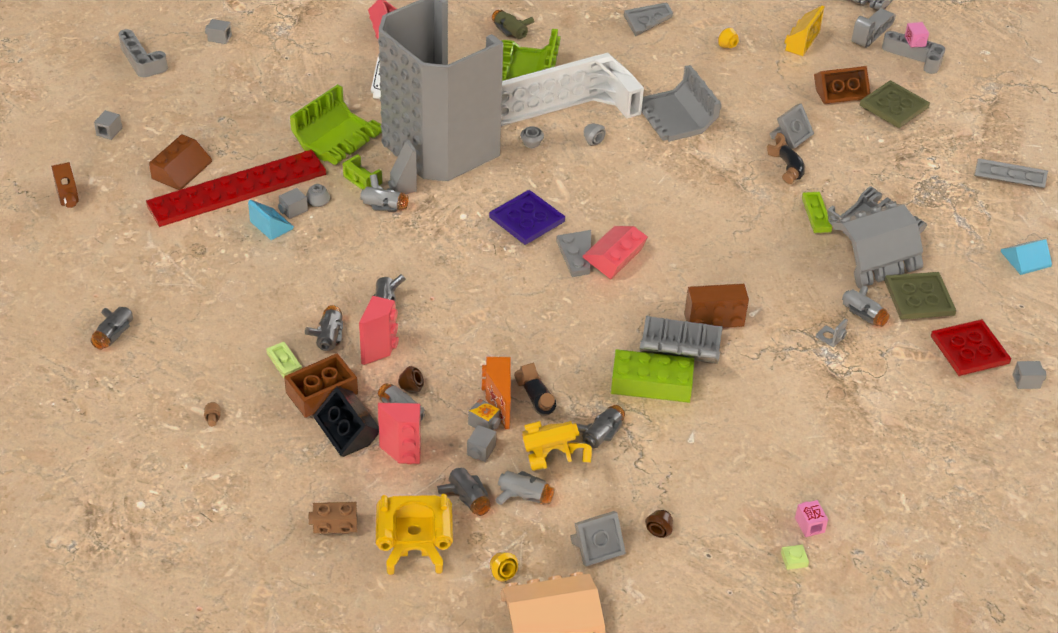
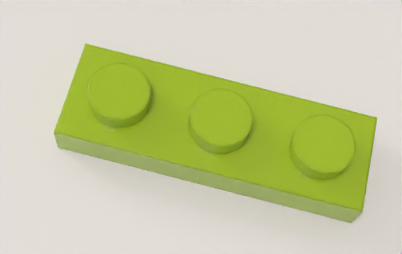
(816, 212)

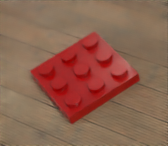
(970, 347)

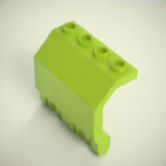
(524, 60)
(331, 128)

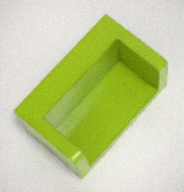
(357, 174)

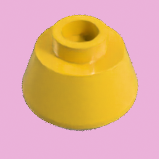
(728, 38)
(503, 566)

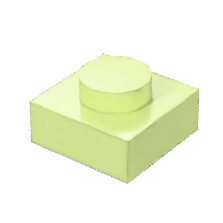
(794, 557)

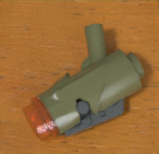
(510, 25)

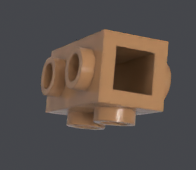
(334, 517)

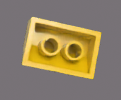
(805, 32)

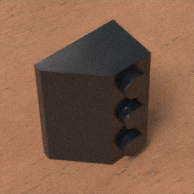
(346, 422)

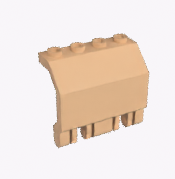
(555, 605)

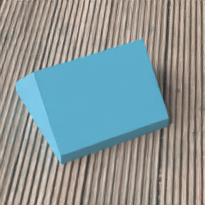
(268, 220)
(1028, 256)

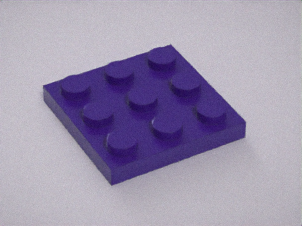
(527, 217)

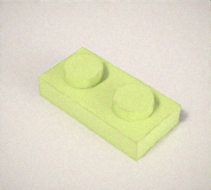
(283, 359)

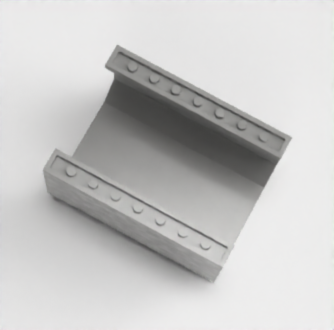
(440, 107)

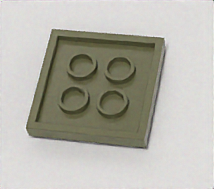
(894, 104)
(920, 295)

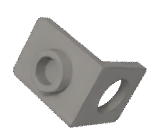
(838, 334)

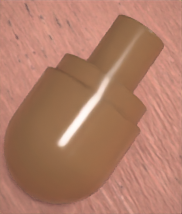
(212, 413)

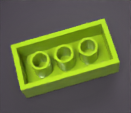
(652, 375)

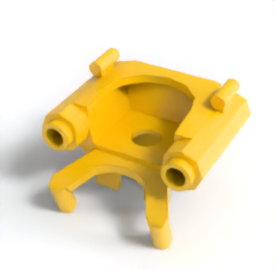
(552, 436)
(414, 525)

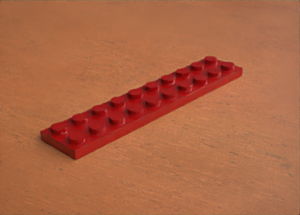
(235, 188)

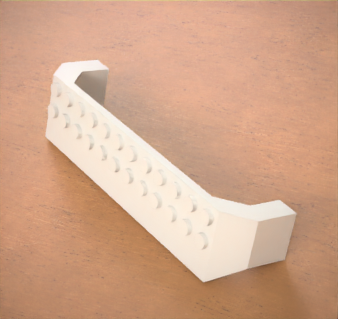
(571, 84)

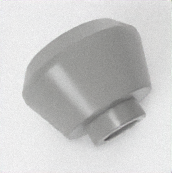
(594, 133)
(532, 136)
(317, 195)

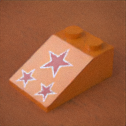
(498, 385)

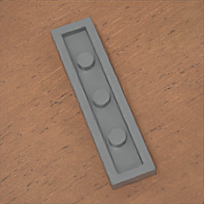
(1011, 173)

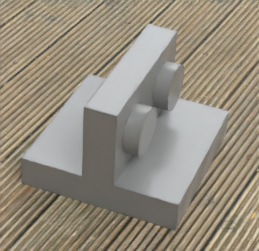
(794, 126)
(599, 538)

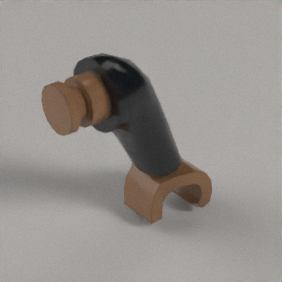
(795, 164)
(540, 396)

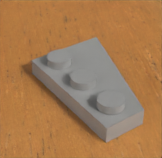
(646, 17)
(573, 248)

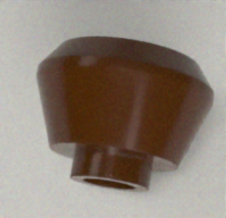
(411, 379)
(660, 523)

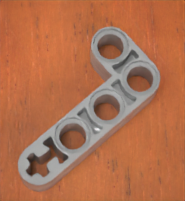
(868, 30)
(931, 54)
(143, 63)

